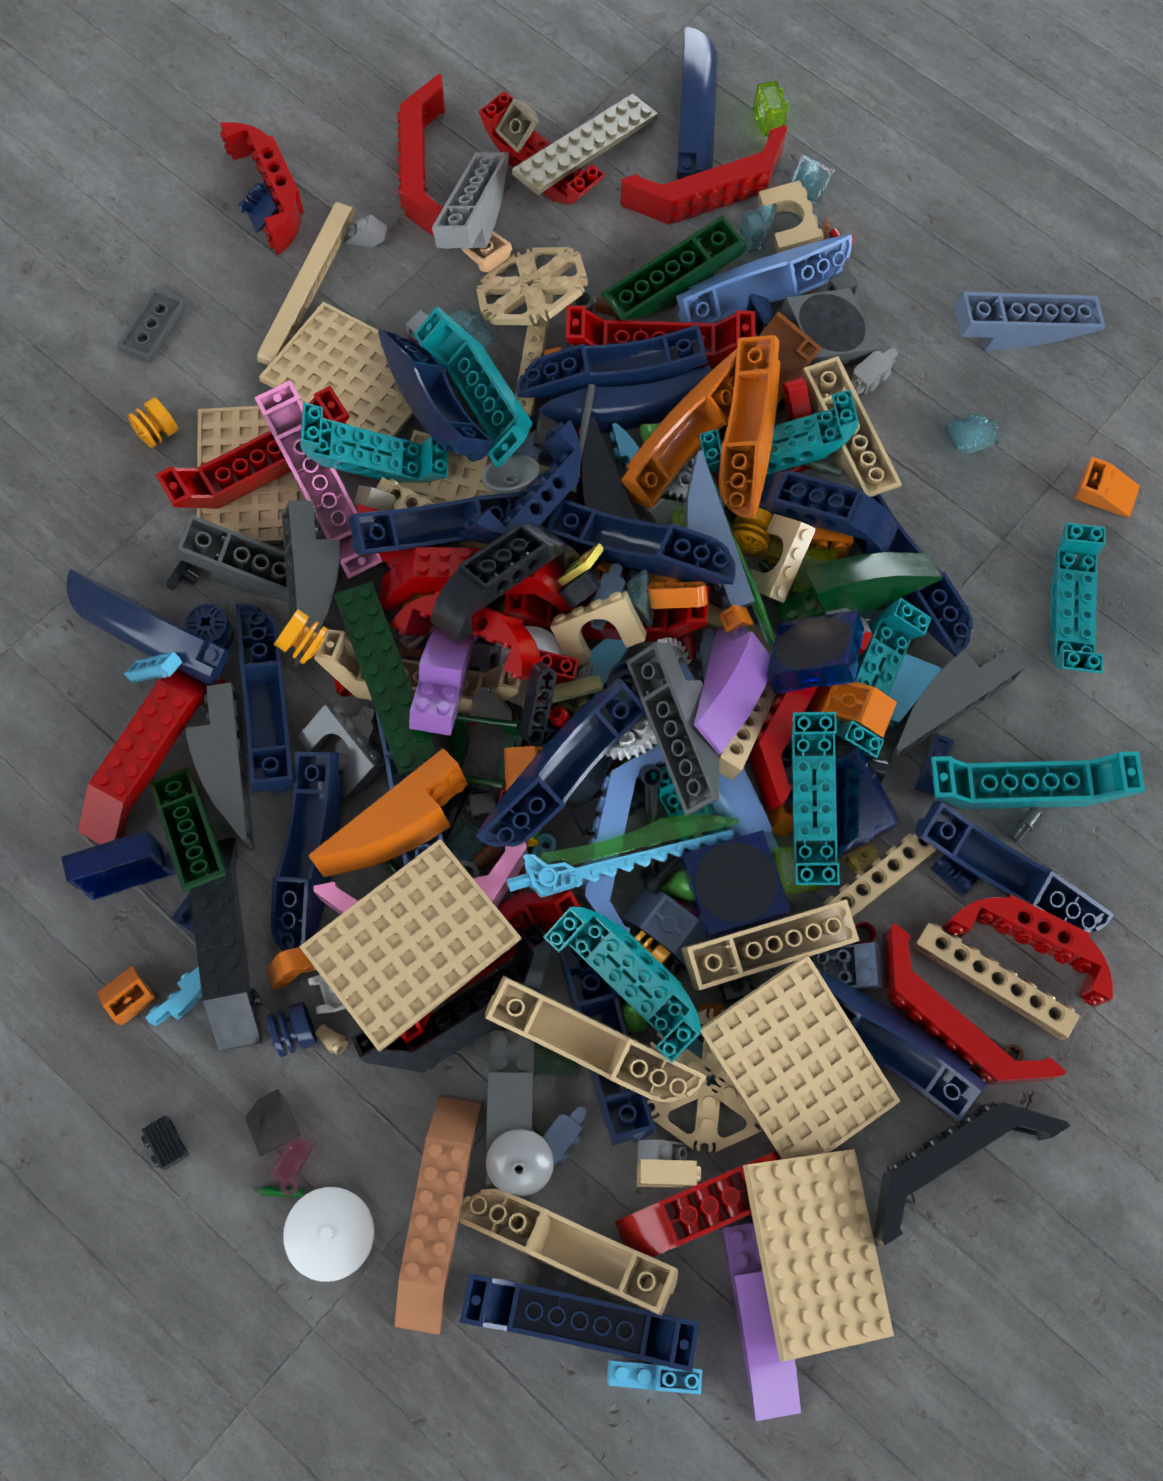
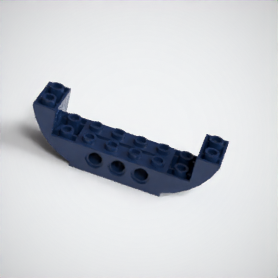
(541, 497)
(829, 507)

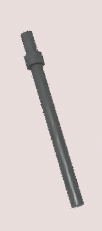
(584, 427)

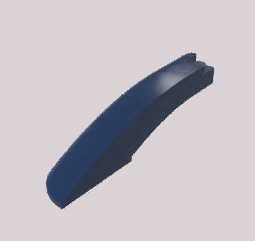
(697, 104)
(625, 404)
(644, 545)
(949, 614)
(561, 766)
(909, 1050)

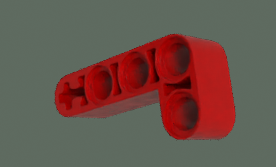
(796, 399)

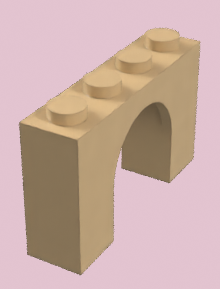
(793, 199)
(796, 539)
(615, 609)
(667, 1174)

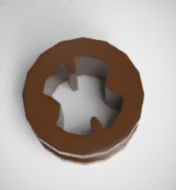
(1015, 1048)

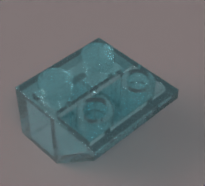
(757, 226)
(972, 433)

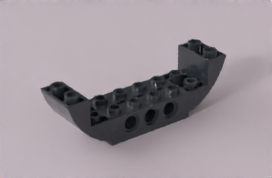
(493, 573)

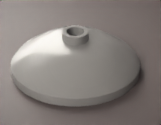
(513, 476)
(523, 1149)

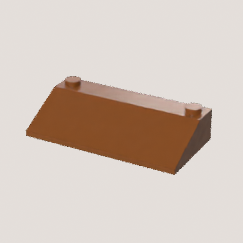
(795, 349)

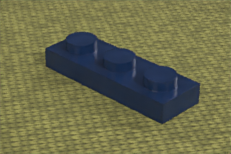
(939, 747)

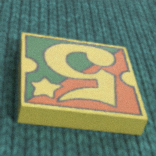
(581, 565)

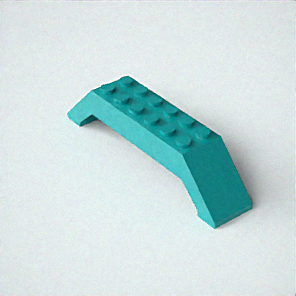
(478, 383)
(1037, 783)

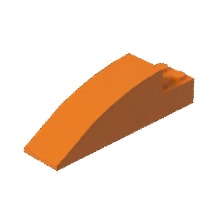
(396, 821)

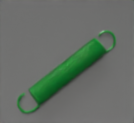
(276, 1191)

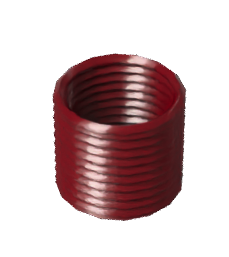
(870, 928)

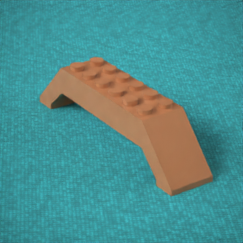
(436, 1215)

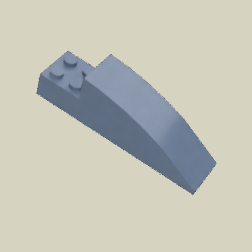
(1026, 319)
(705, 515)

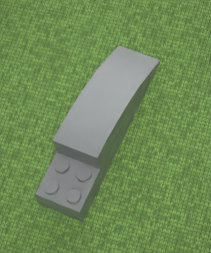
(474, 204)

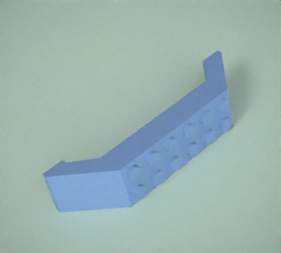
(611, 823)

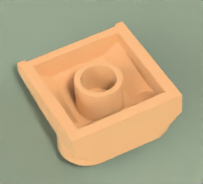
(496, 253)

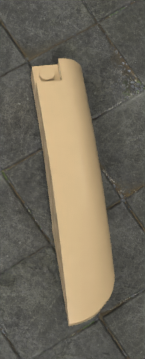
(591, 1043)
(570, 1248)

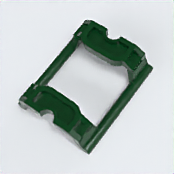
(460, 741)

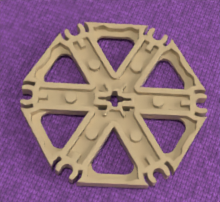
(532, 286)
(707, 1101)

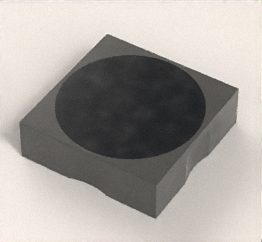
(833, 323)

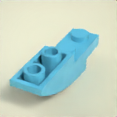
(625, 446)
(179, 1001)
(653, 1377)

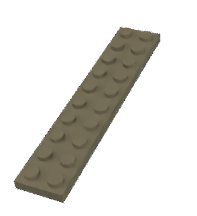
(584, 144)

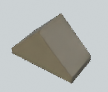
(374, 498)

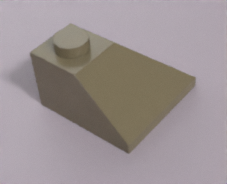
(517, 124)

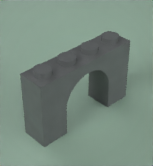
(363, 759)

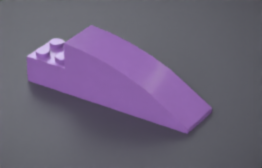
(441, 682)
(731, 685)
(771, 1381)

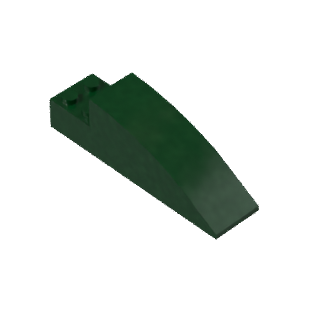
(674, 271)
(859, 583)
(187, 829)

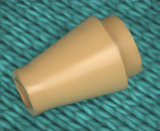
(332, 1040)

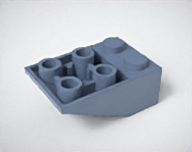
(855, 965)

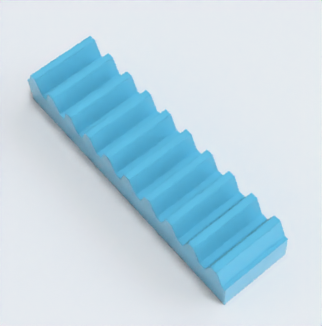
(153, 667)

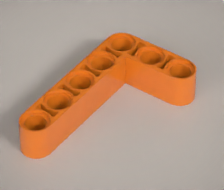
(673, 593)
(287, 967)

